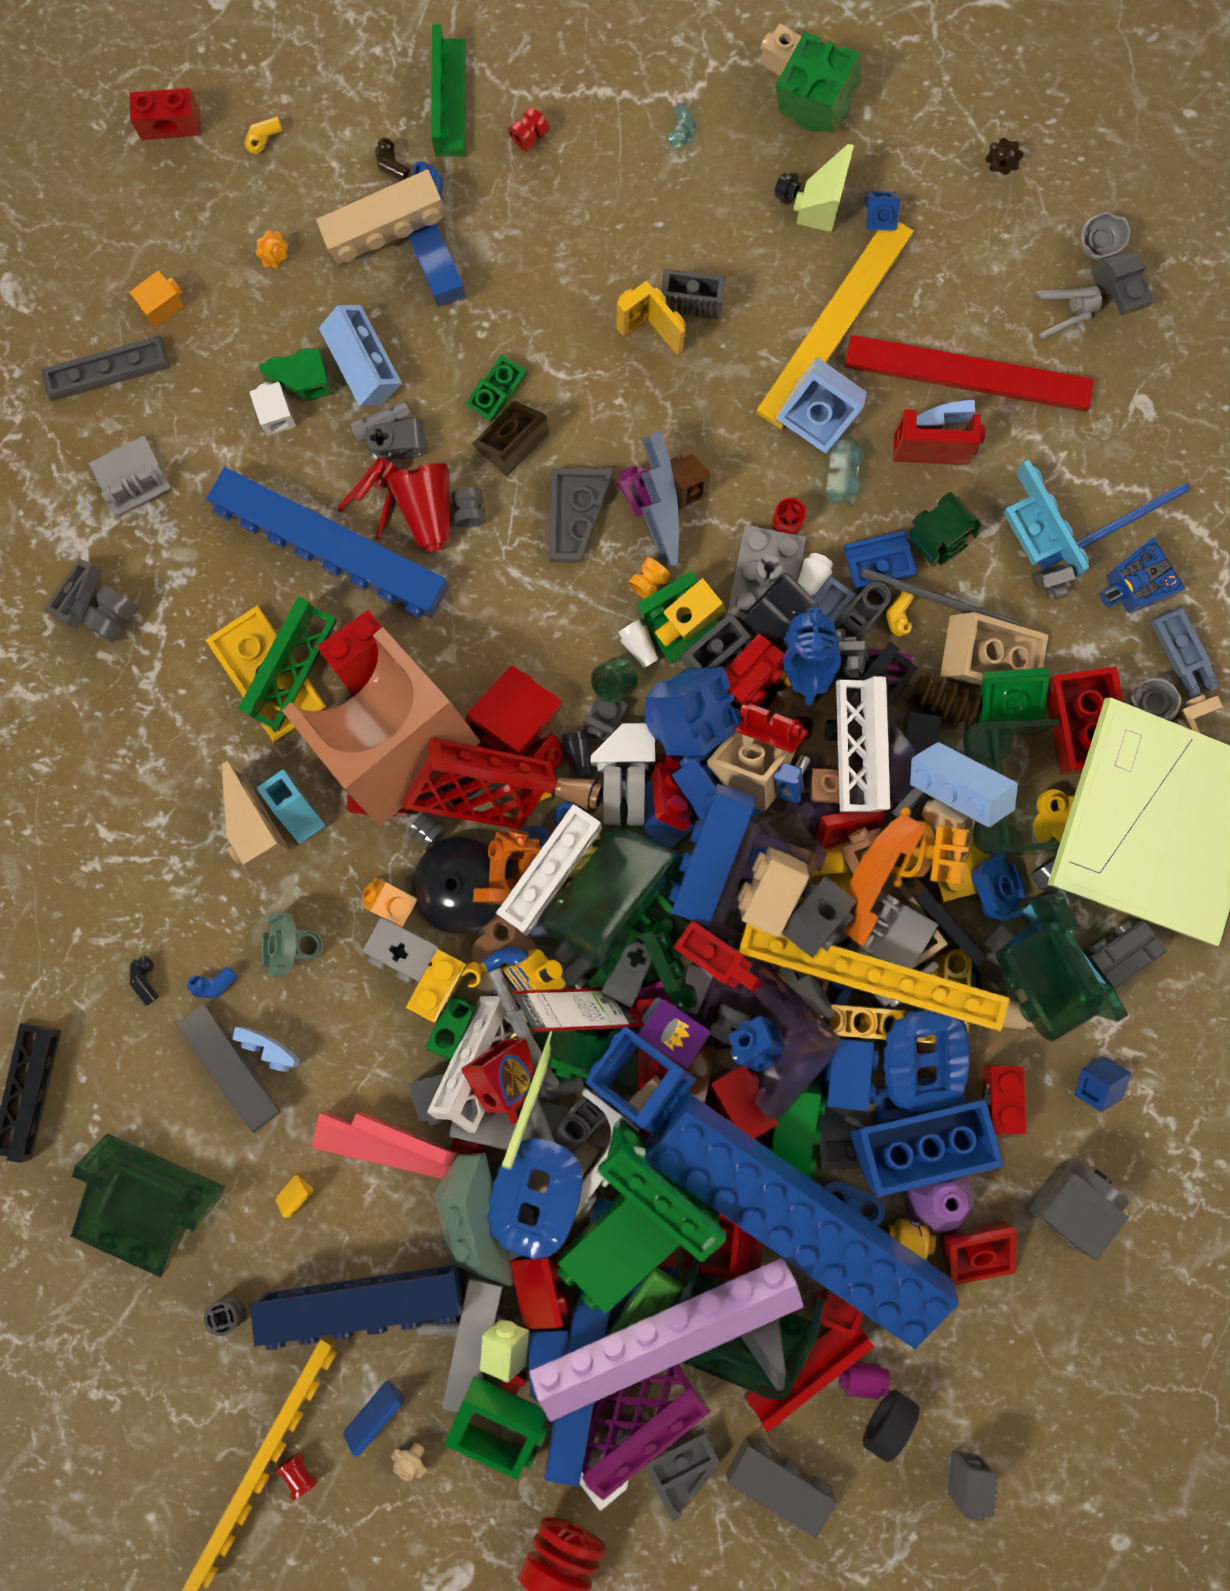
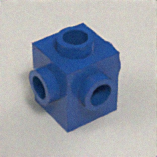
(757, 1043)

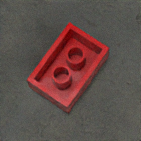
(1077, 704)

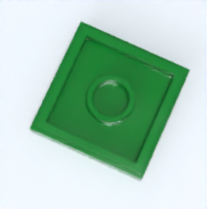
(1014, 695)

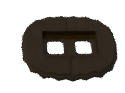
(821, 752)

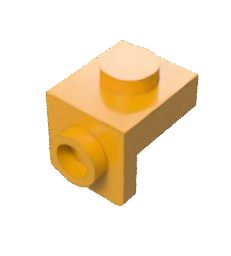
(388, 901)

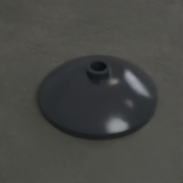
(454, 910)

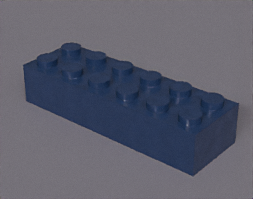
(357, 1306)

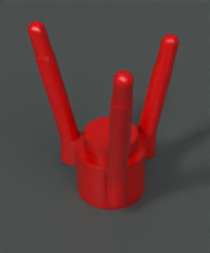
(376, 477)

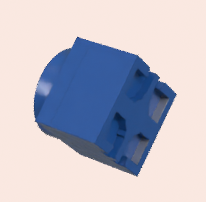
(692, 711)

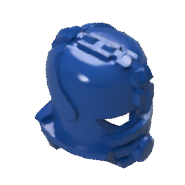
(811, 653)

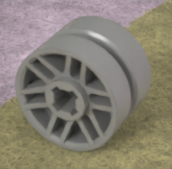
(624, 796)

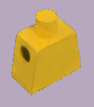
(700, 603)

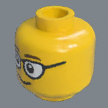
(914, 1236)

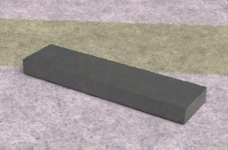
(105, 368)

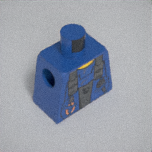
(1142, 580)

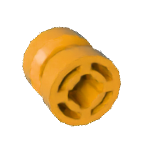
(650, 578)

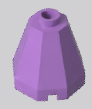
(942, 1204)

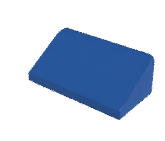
(373, 1417)

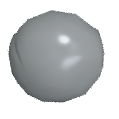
(1104, 236)
(1157, 698)

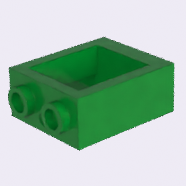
(506, 1410)

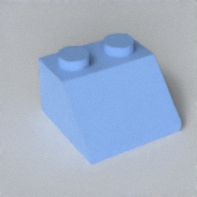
(822, 405)

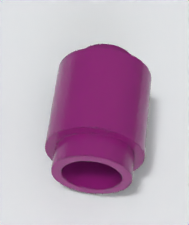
(865, 1381)

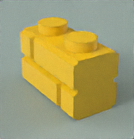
(437, 986)

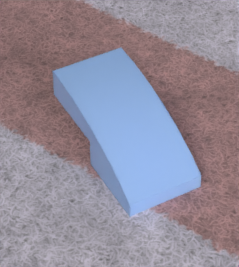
(947, 414)

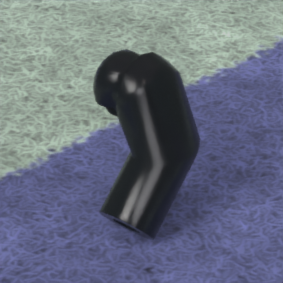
(138, 979)

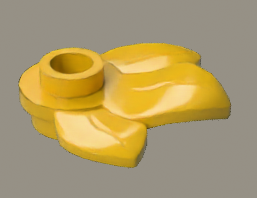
(1049, 822)

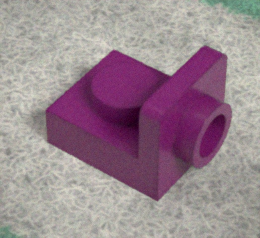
(633, 488)

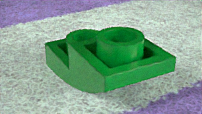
(497, 388)

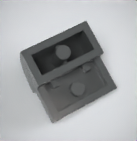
(718, 645)

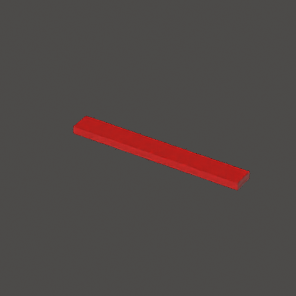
(969, 373)

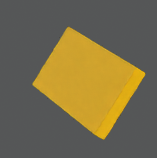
(242, 649)

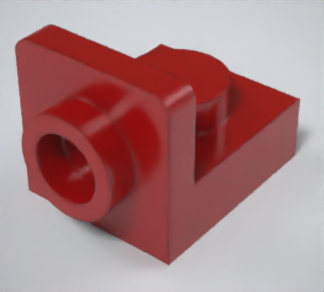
(839, 1314)

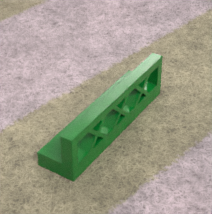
(448, 94)
(277, 658)

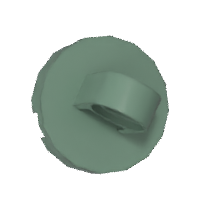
(281, 945)

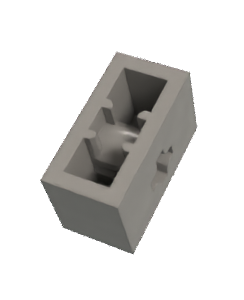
(387, 937)

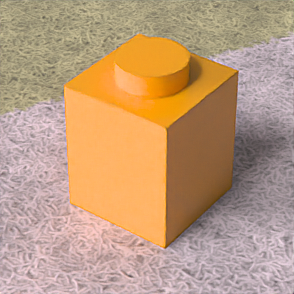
(158, 298)

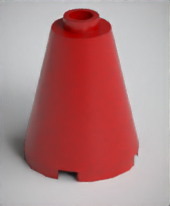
(424, 503)

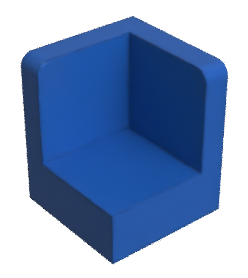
(1102, 1083)

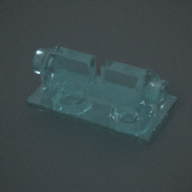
(846, 459)

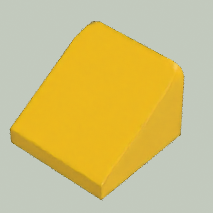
(293, 1196)

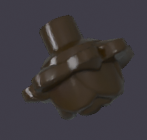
(1004, 156)

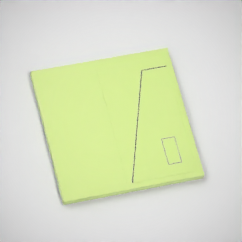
(1151, 824)

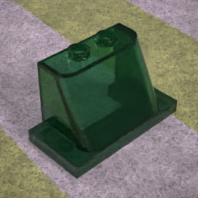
(1053, 974)
(139, 1203)

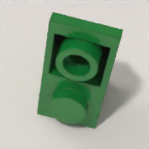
(299, 374)

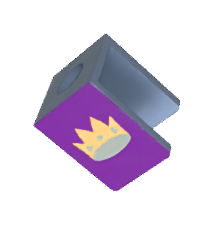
(672, 1032)

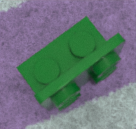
(652, 615)

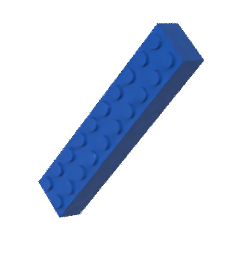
(801, 1221)

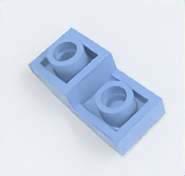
(274, 1051)

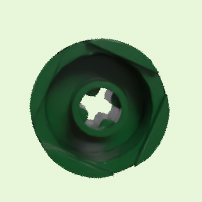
(944, 530)
(581, 1047)

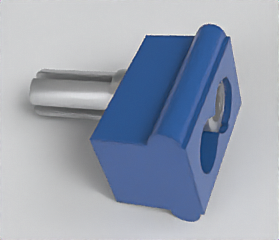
(790, 780)

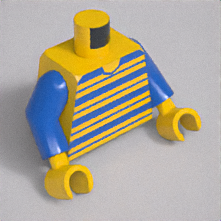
(521, 971)

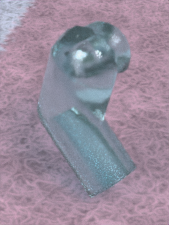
(685, 128)

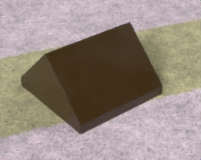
(512, 436)

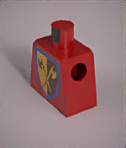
(502, 1077)

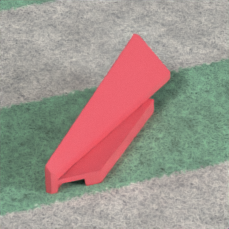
(382, 1144)

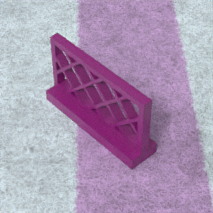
(645, 1439)

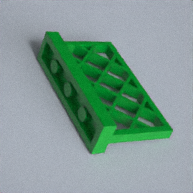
(659, 1196)

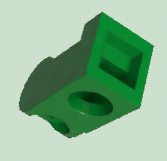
(450, 1027)

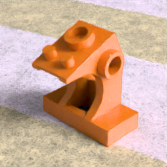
(507, 846)

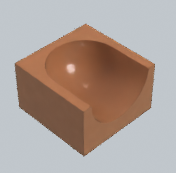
(383, 732)

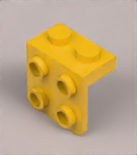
(649, 304)

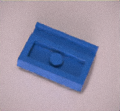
(882, 554)

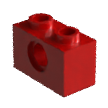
(165, 113)

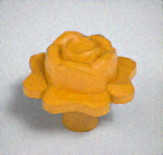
(271, 249)

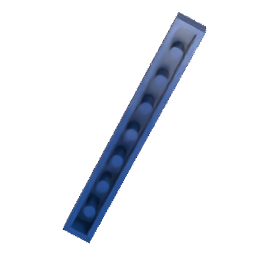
(328, 543)

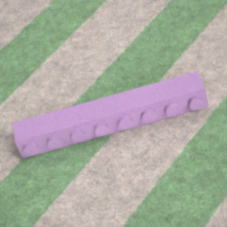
(666, 1339)

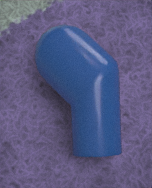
(211, 987)

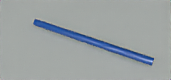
(1121, 522)

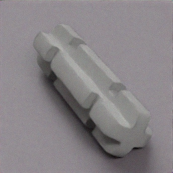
(399, 412)

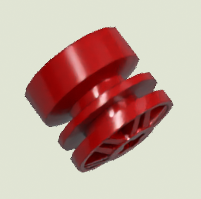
(562, 1557)

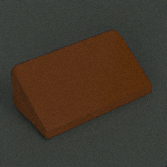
(701, 1070)

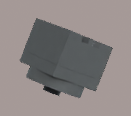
(1080, 1208)

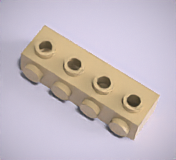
(382, 217)

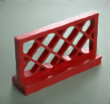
(488, 767)

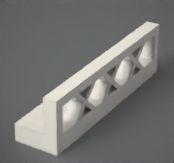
(874, 745)
(550, 869)
(454, 1090)

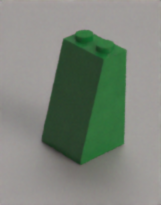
(614, 1254)

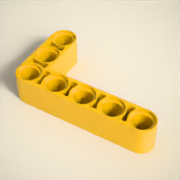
(873, 1018)

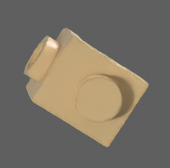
(1197, 708)

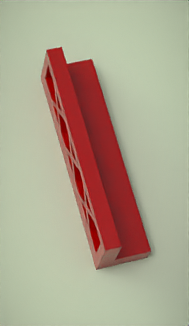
(827, 1360)

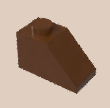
(690, 479)

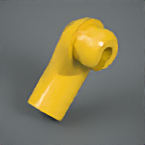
(259, 134)
(896, 614)

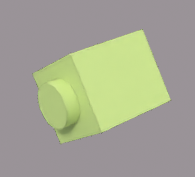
(504, 1350)

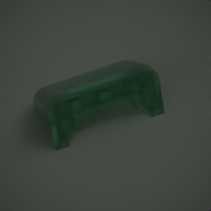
(611, 895)

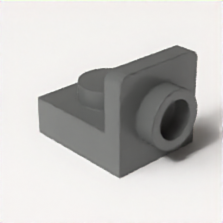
(604, 718)

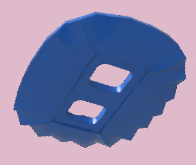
(903, 1061)
(556, 1205)

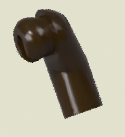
(387, 161)

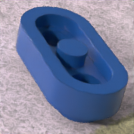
(857, 1198)

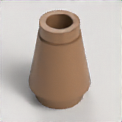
(582, 792)

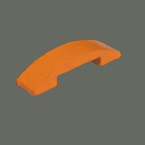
(873, 870)

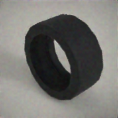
(891, 1426)

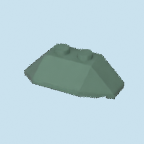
(463, 1212)

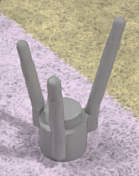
(1080, 300)

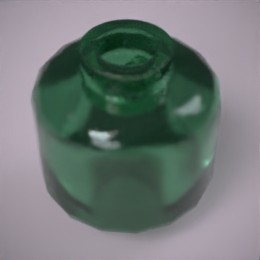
(614, 679)

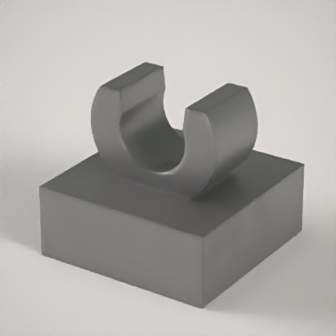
(1053, 580)

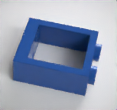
(696, 783)
(665, 1097)

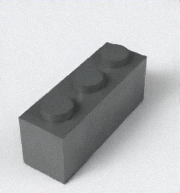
(781, 1486)

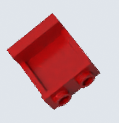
(936, 445)

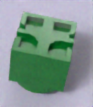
(818, 84)

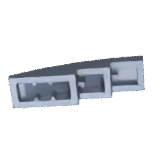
(663, 511)

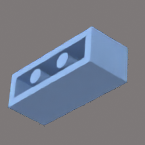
(360, 355)
(963, 784)

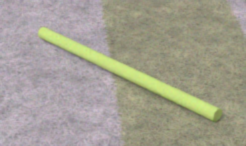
(528, 1106)

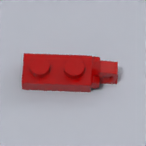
(669, 800)
(716, 957)

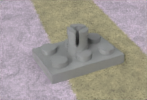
(760, 562)

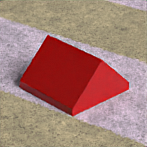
(980, 1252)

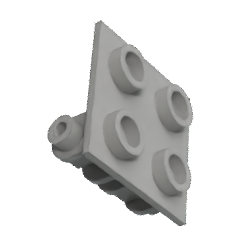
(130, 476)
(898, 933)

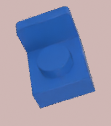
(882, 210)

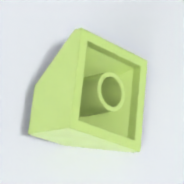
(823, 192)

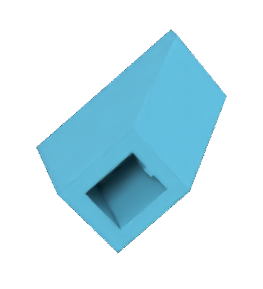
(291, 806)

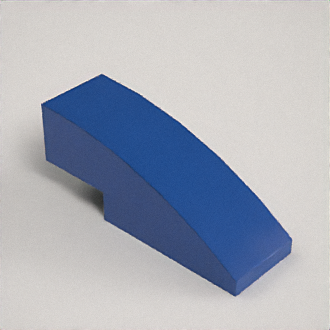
(436, 265)

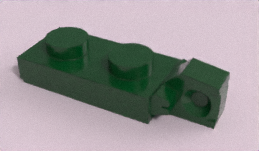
(668, 967)

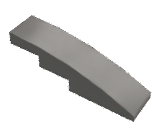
(476, 1318)

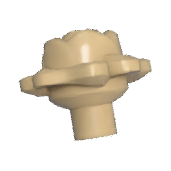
(408, 1462)

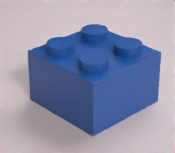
(848, 1076)

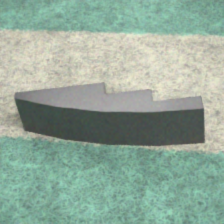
(229, 1068)

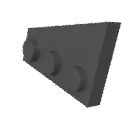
(574, 510)

